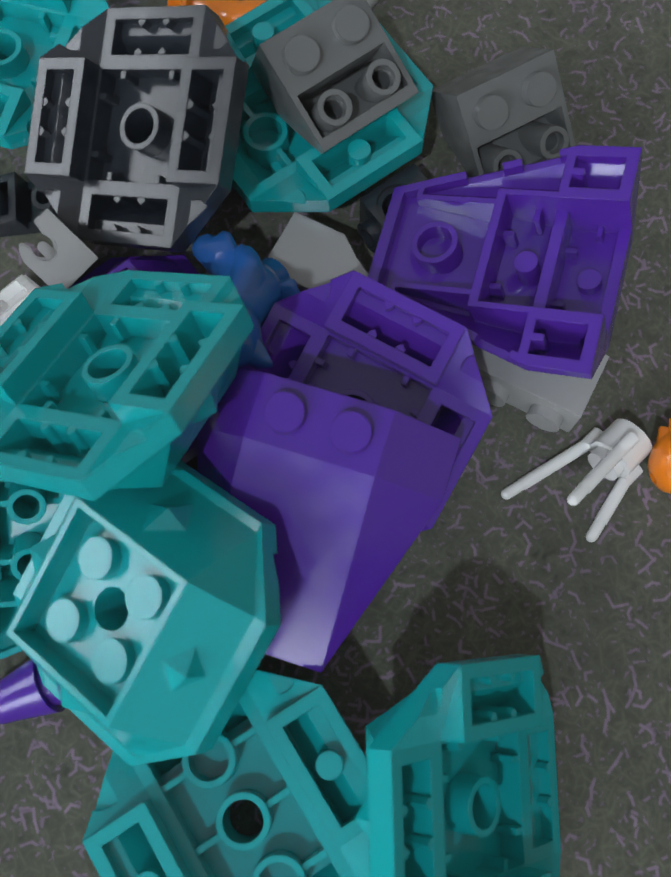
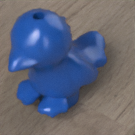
(256, 280)

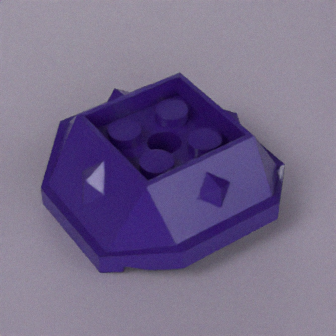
(385, 352)

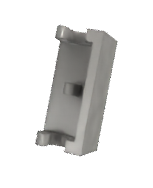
(65, 260)

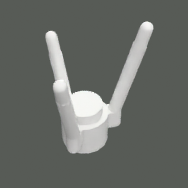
(612, 456)

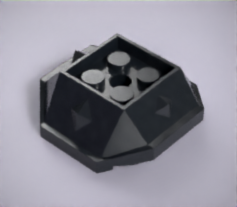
(139, 126)

